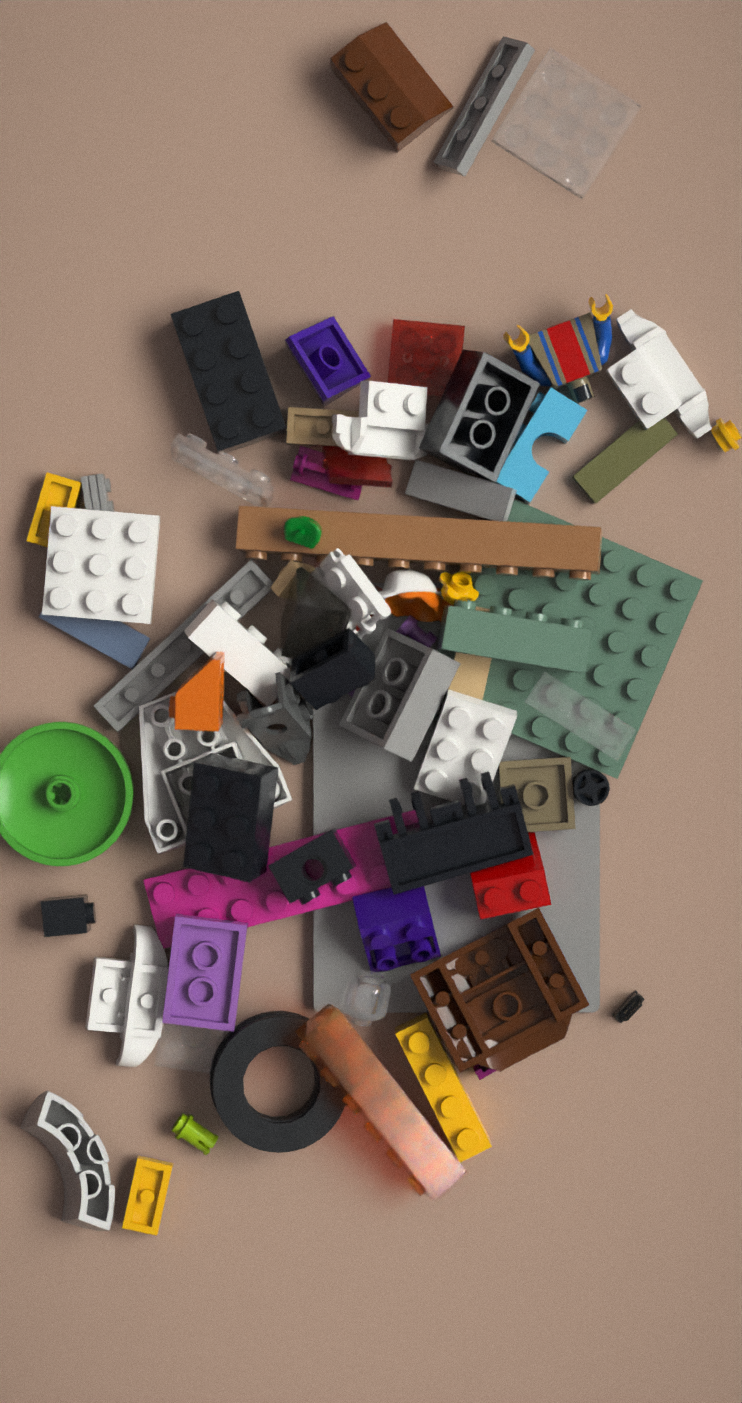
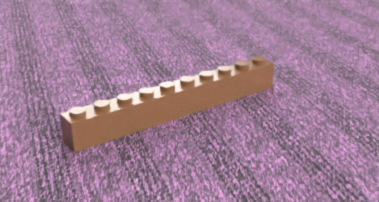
(427, 542)

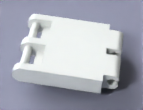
(351, 585)

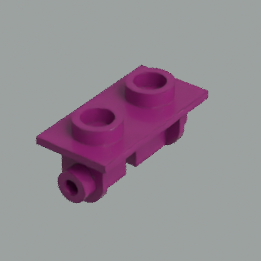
(309, 471)

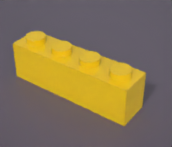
(443, 1087)

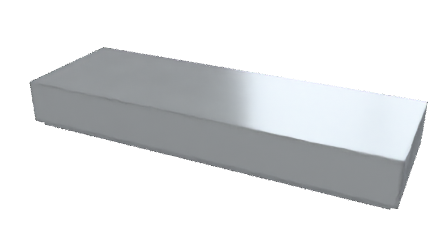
(460, 491)

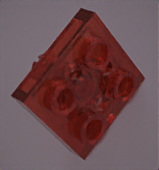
(408, 338)

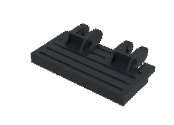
(455, 840)

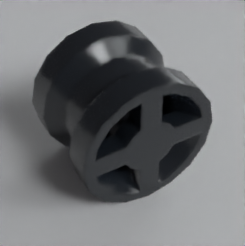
(598, 791)

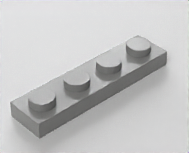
(484, 106)

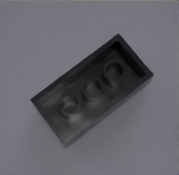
(229, 372)

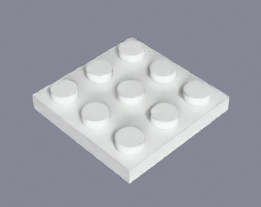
(101, 565)

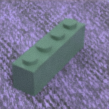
(514, 638)

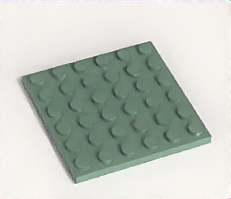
(634, 621)

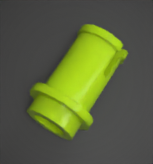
(194, 1133)

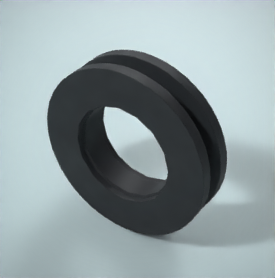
(227, 1087)

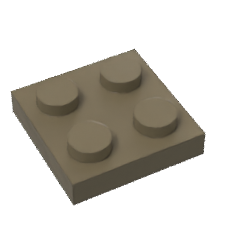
(542, 790)

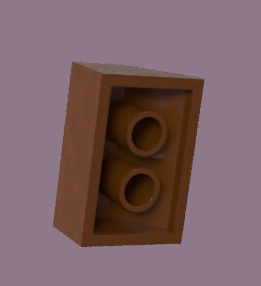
(390, 85)

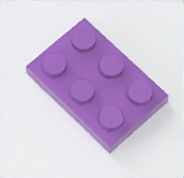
(204, 972)

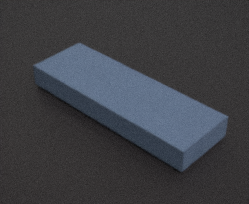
(106, 636)

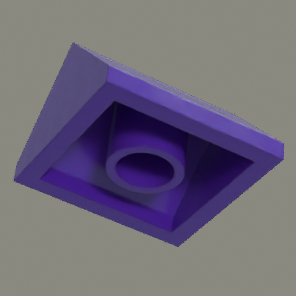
(327, 360)

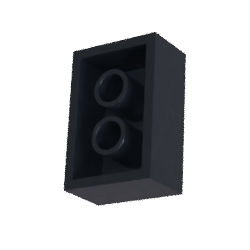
(479, 415)
(230, 817)

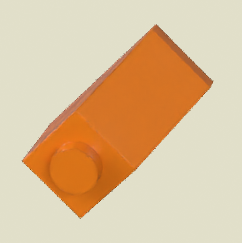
(201, 698)

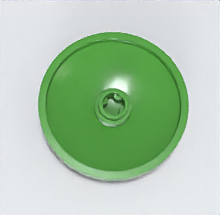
(63, 793)

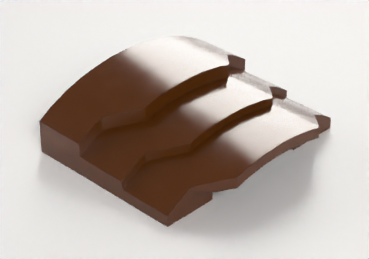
(502, 995)

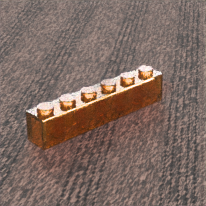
(380, 1101)

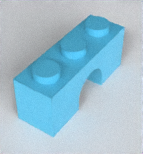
(554, 417)

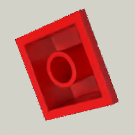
(511, 885)

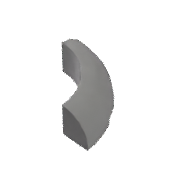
(80, 1158)

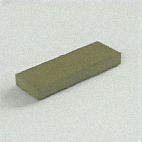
(623, 458)

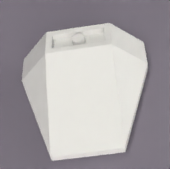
(169, 763)

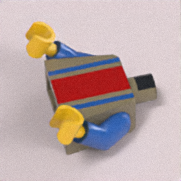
(567, 351)

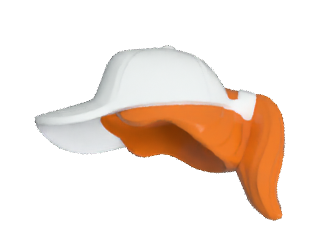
(413, 594)

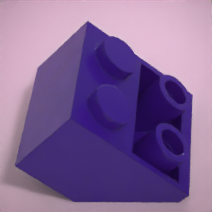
(396, 928)

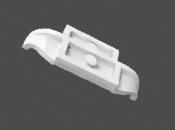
(657, 378)
(388, 422)
(131, 996)

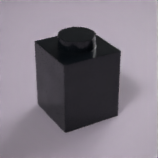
(67, 915)

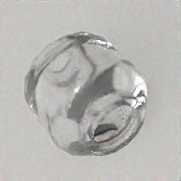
(365, 997)

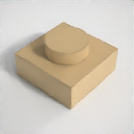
(283, 583)

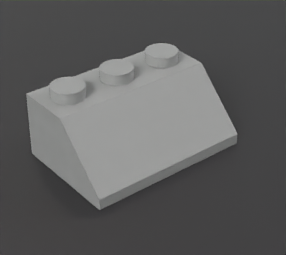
(403, 696)

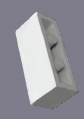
(244, 649)

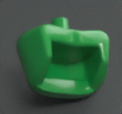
(302, 531)

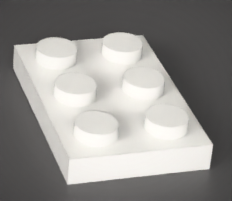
(464, 744)

